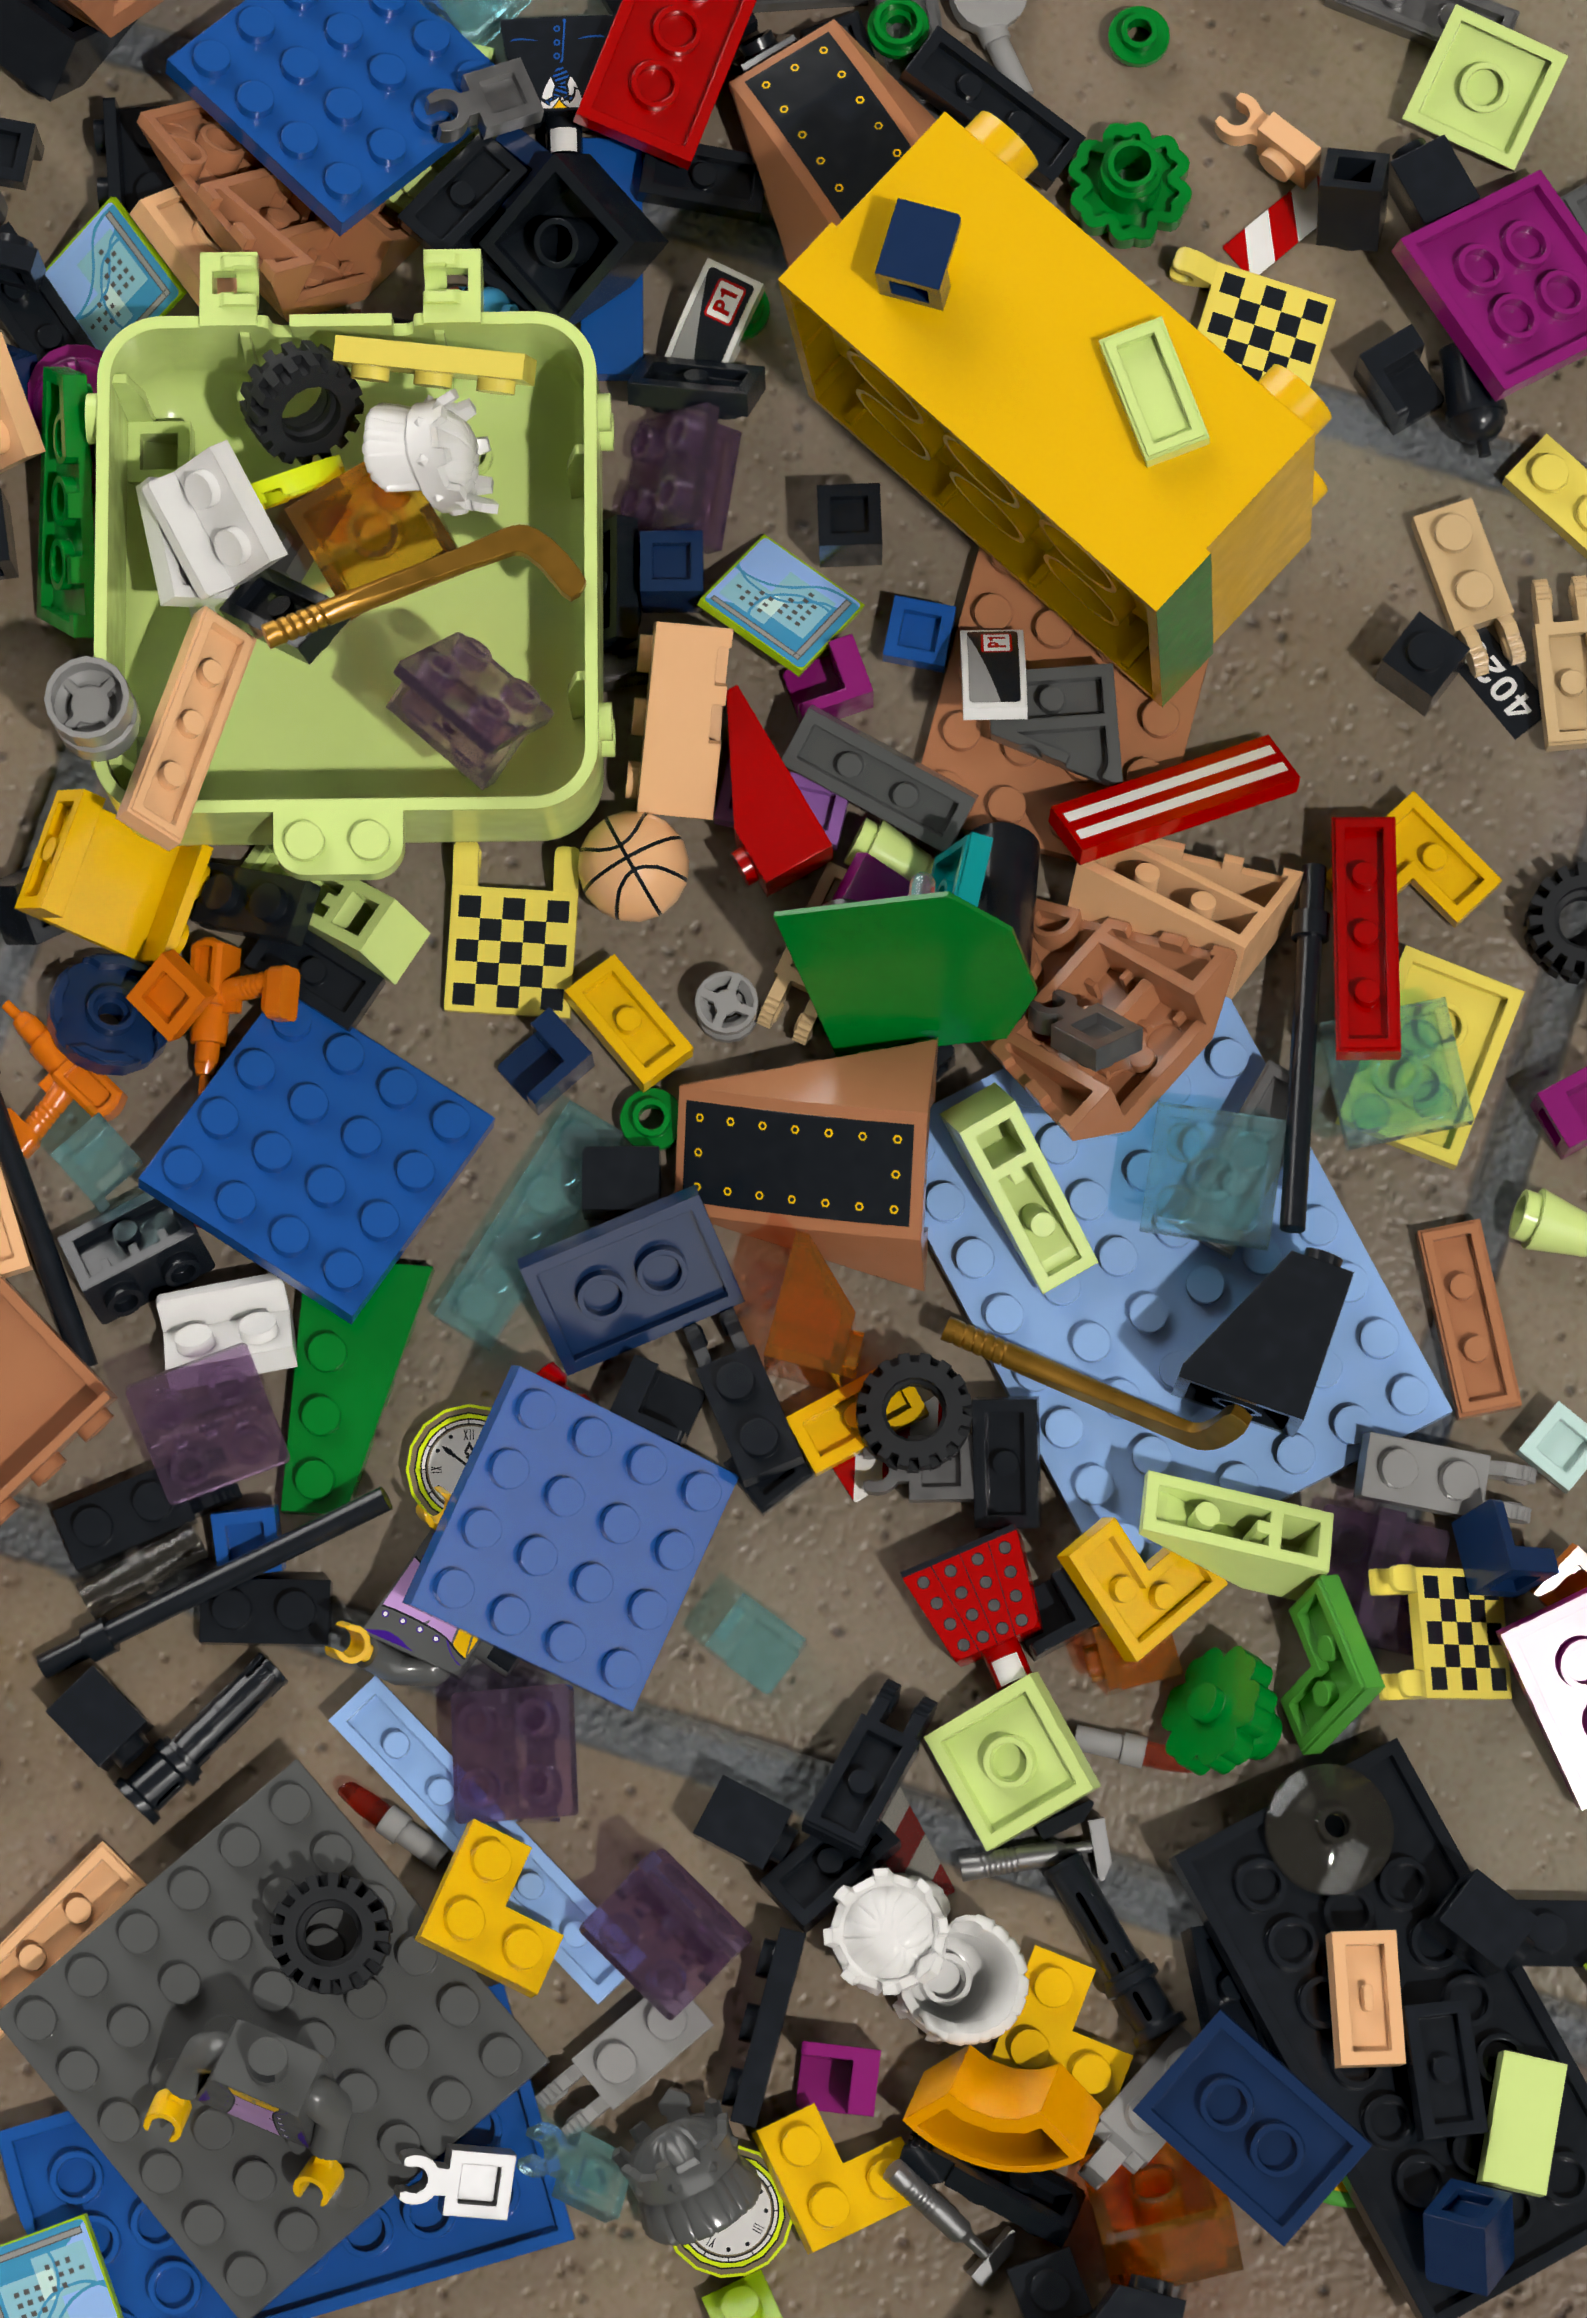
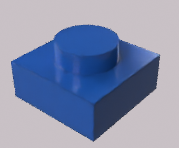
(919, 633)
(243, 1530)

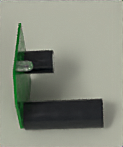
(924, 959)

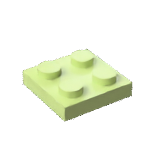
(1485, 87)
(1012, 1761)

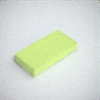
(1154, 392)
(1522, 2123)

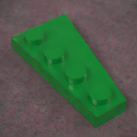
(66, 507)
(343, 1389)

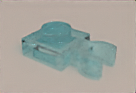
(582, 2171)

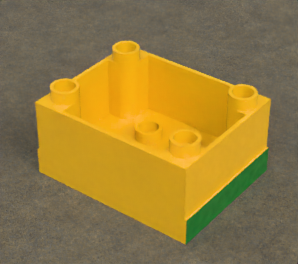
(1018, 425)

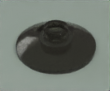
(1303, 1846)

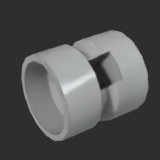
(92, 708)

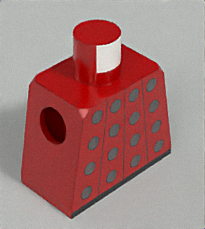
(981, 1602)

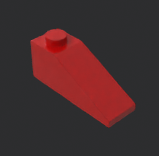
(772, 820)

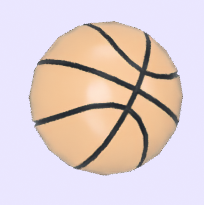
(633, 866)

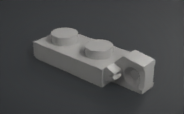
(1120, 2131)

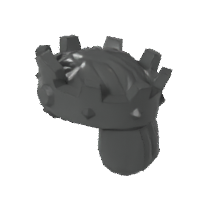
(688, 2172)

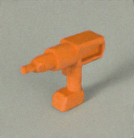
(220, 967)
(62, 1084)

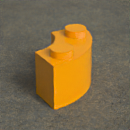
(1003, 2113)

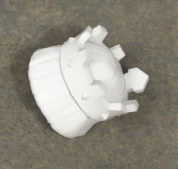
(429, 451)
(889, 1932)
(976, 1989)

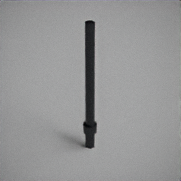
(1309, 930)
(41, 1241)
(103, 1636)

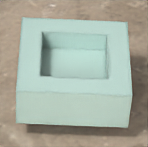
(1558, 1447)

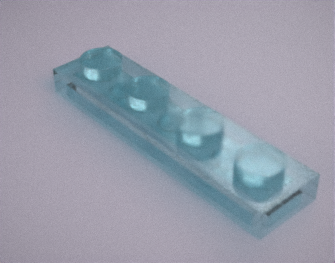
(529, 1220)

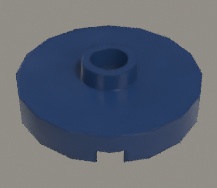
(95, 989)

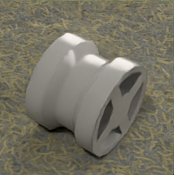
(730, 995)

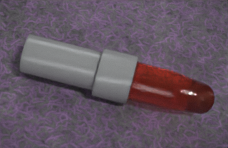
(1128, 1749)
(394, 1824)

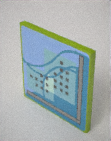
(113, 276)
(781, 605)
(56, 2274)

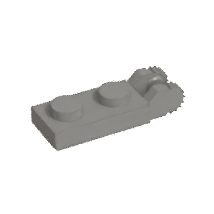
(1434, 1477)
(625, 2059)

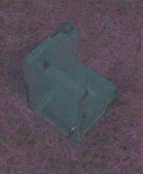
(96, 1160)
(755, 1644)

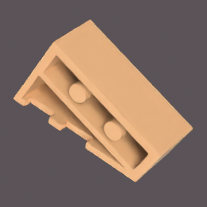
(679, 719)
(1191, 897)

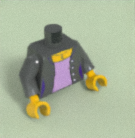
(410, 1645)
(267, 2085)

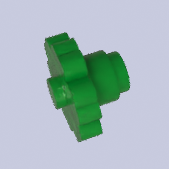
(1129, 185)
(1222, 1712)

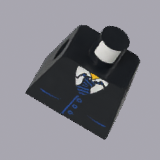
(559, 62)

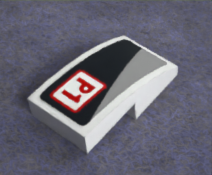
(716, 315)
(993, 674)

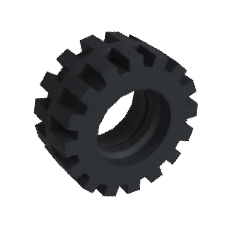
(280, 381)
(922, 1372)

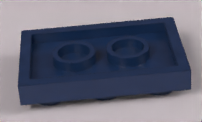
(630, 1280)
(1252, 2127)

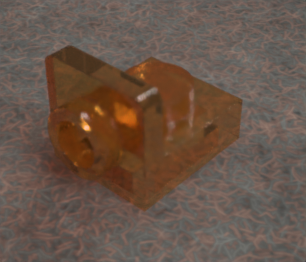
(1107, 1665)

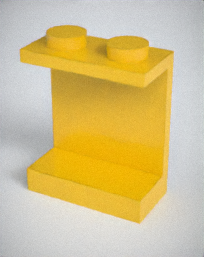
(110, 882)

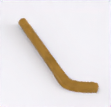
(502, 544)
(1205, 1435)

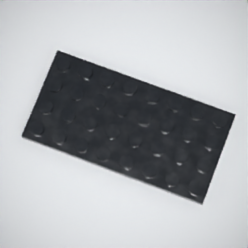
(1278, 1959)

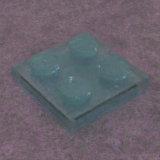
(1404, 1096)
(1212, 1175)

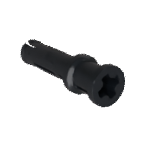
(180, 1758)
(1071, 1880)

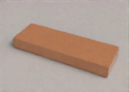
(1468, 1319)

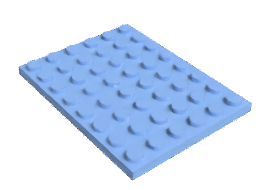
(1158, 1302)

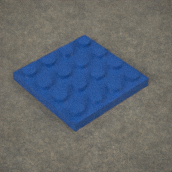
(330, 94)
(317, 1156)
(571, 1538)

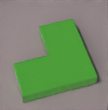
(1341, 1671)

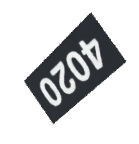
(1505, 689)

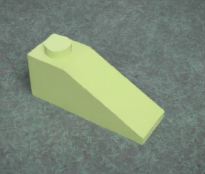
(357, 920)
(1019, 1186)
(1237, 1534)

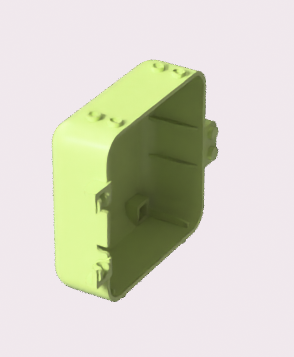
(312, 747)

